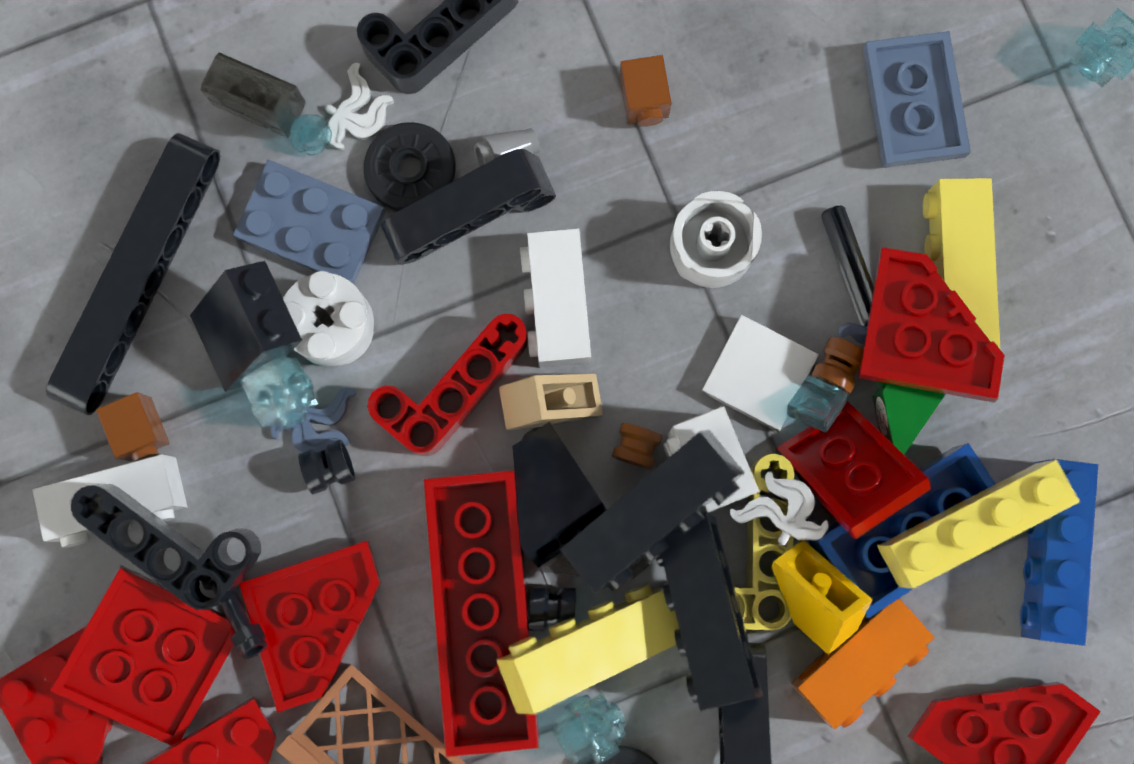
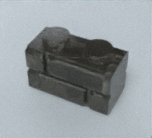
(252, 94)

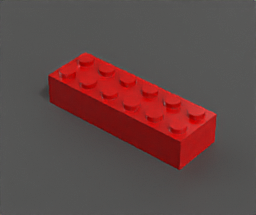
(478, 609)

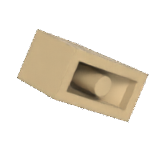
(550, 399)

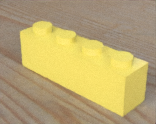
(964, 245)
(978, 524)
(588, 651)

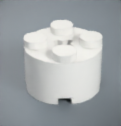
(735, 228)
(338, 297)

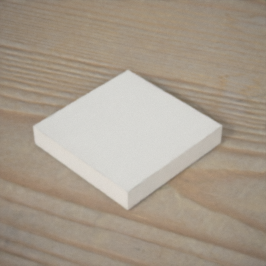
(759, 373)

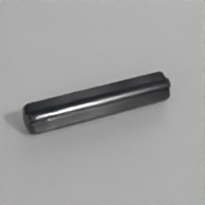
(849, 260)

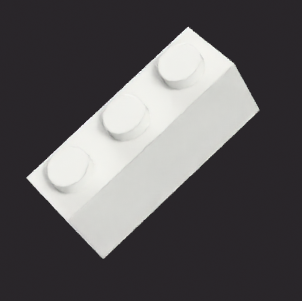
(556, 298)
(150, 481)

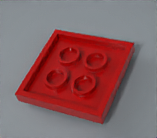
(146, 658)

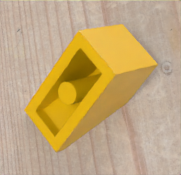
(819, 596)

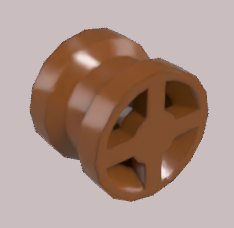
(637, 445)

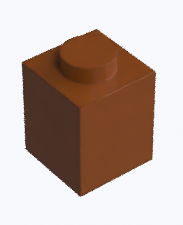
(645, 90)
(133, 427)

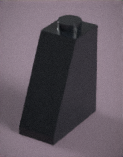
(551, 494)

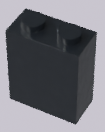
(244, 323)

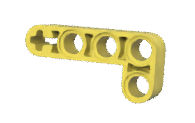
(758, 542)

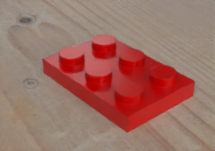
(854, 471)

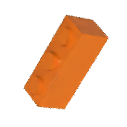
(863, 664)

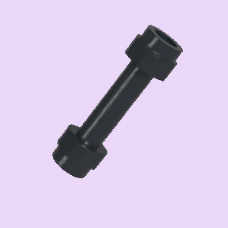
(248, 637)

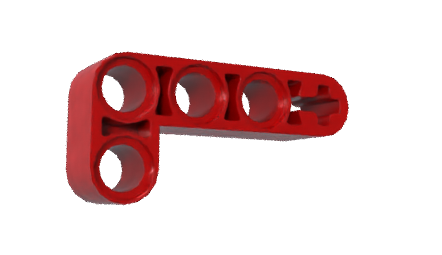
(455, 380)

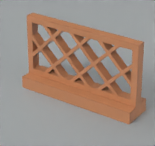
(302, 750)

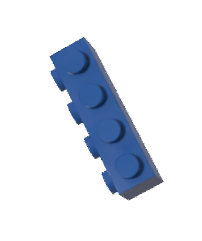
(1060, 565)

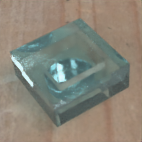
(817, 403)

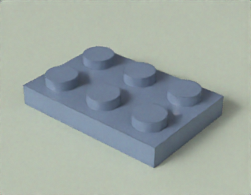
(916, 99)
(309, 222)

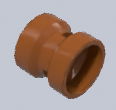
(839, 364)

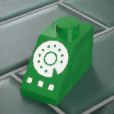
(903, 412)

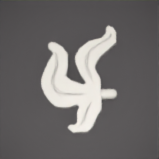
(359, 125)
(800, 507)

